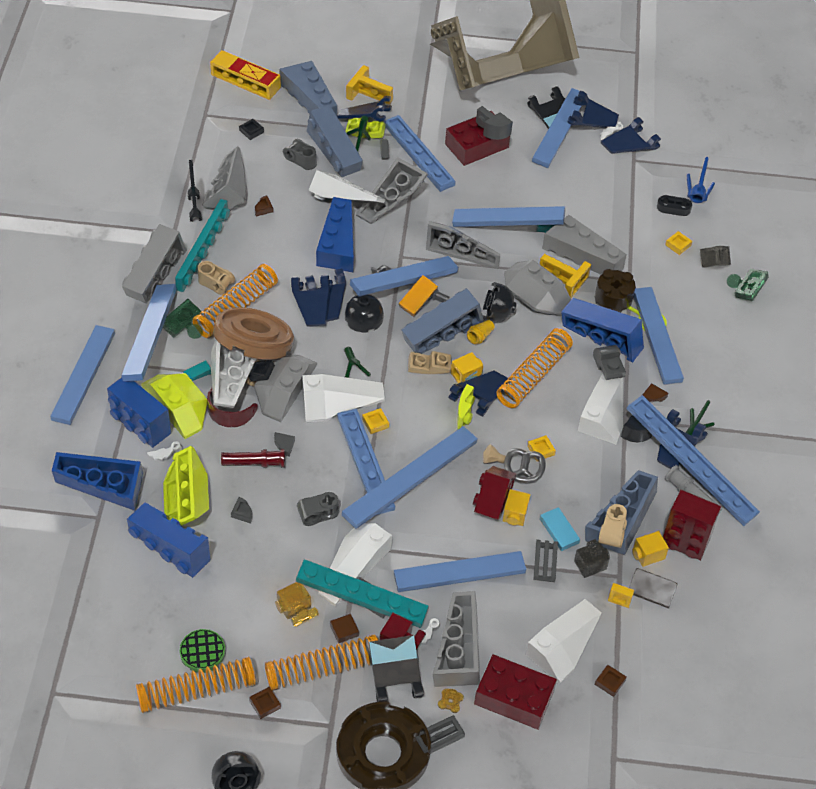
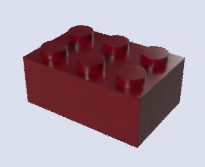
(470, 144)
(691, 524)
(515, 691)

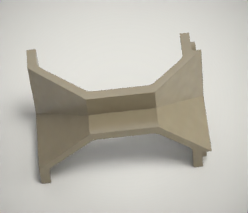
(544, 42)

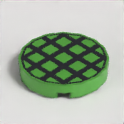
(202, 649)

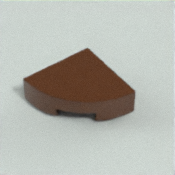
(263, 206)
(655, 393)

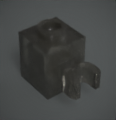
(592, 558)

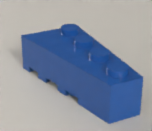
(336, 240)
(605, 326)
(100, 476)
(170, 539)

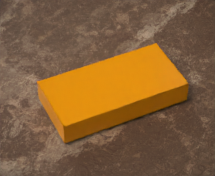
(418, 295)

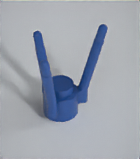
(698, 192)

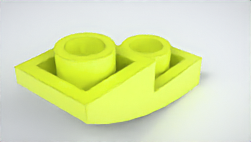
(375, 128)
(465, 405)

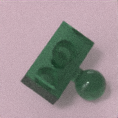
(748, 286)
(182, 318)

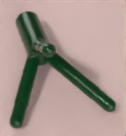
(361, 129)
(353, 361)
(693, 424)

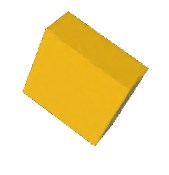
(678, 243)
(375, 421)
(542, 446)
(620, 595)

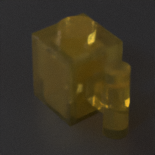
(295, 601)

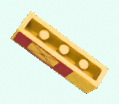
(245, 74)

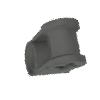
(301, 154)
(316, 509)

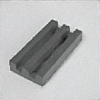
(546, 546)
(446, 741)

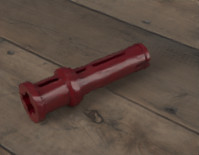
(263, 458)

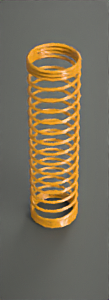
(204, 321)
(512, 391)
(246, 671)
(271, 674)

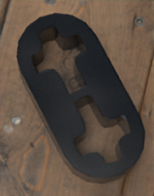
(674, 205)

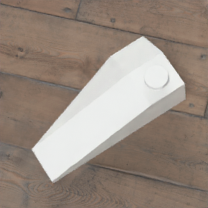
(331, 185)
(228, 374)
(330, 395)
(604, 411)
(359, 553)
(564, 640)

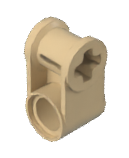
(214, 277)
(614, 526)

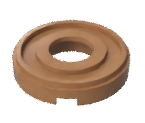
(234, 326)

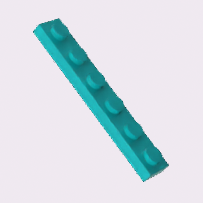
(201, 246)
(361, 592)

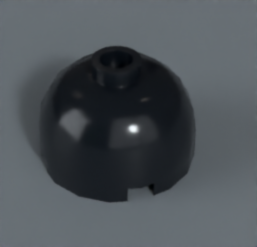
(499, 303)
(364, 313)
(235, 771)

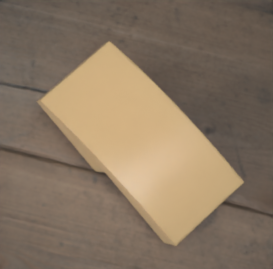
(429, 364)

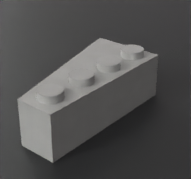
(582, 245)
(153, 263)
(459, 649)

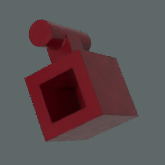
(400, 627)

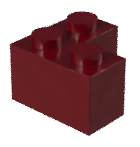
(494, 492)

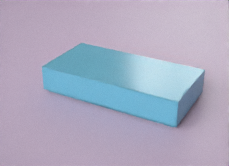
(559, 528)

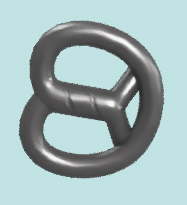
(525, 465)

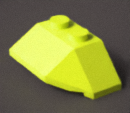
(182, 398)
(185, 487)

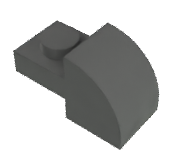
(494, 126)
(609, 361)

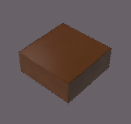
(344, 628)
(610, 680)
(265, 702)

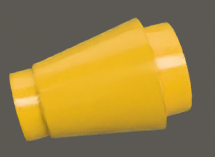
(479, 332)

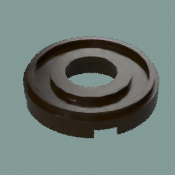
(389, 721)

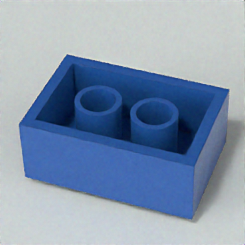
(139, 411)

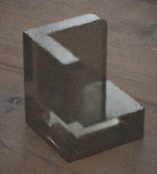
(715, 256)

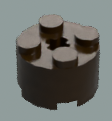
(615, 290)

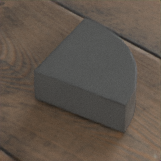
(384, 148)
(285, 442)
(242, 511)

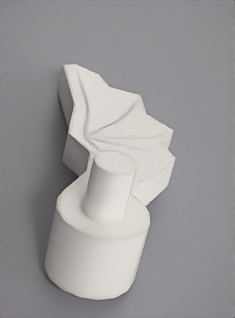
(610, 130)
(163, 453)
(433, 625)

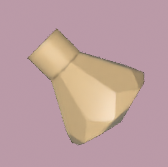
(492, 455)

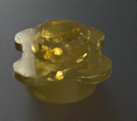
(454, 695)

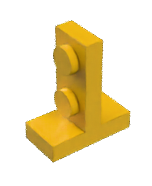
(363, 84)
(569, 276)

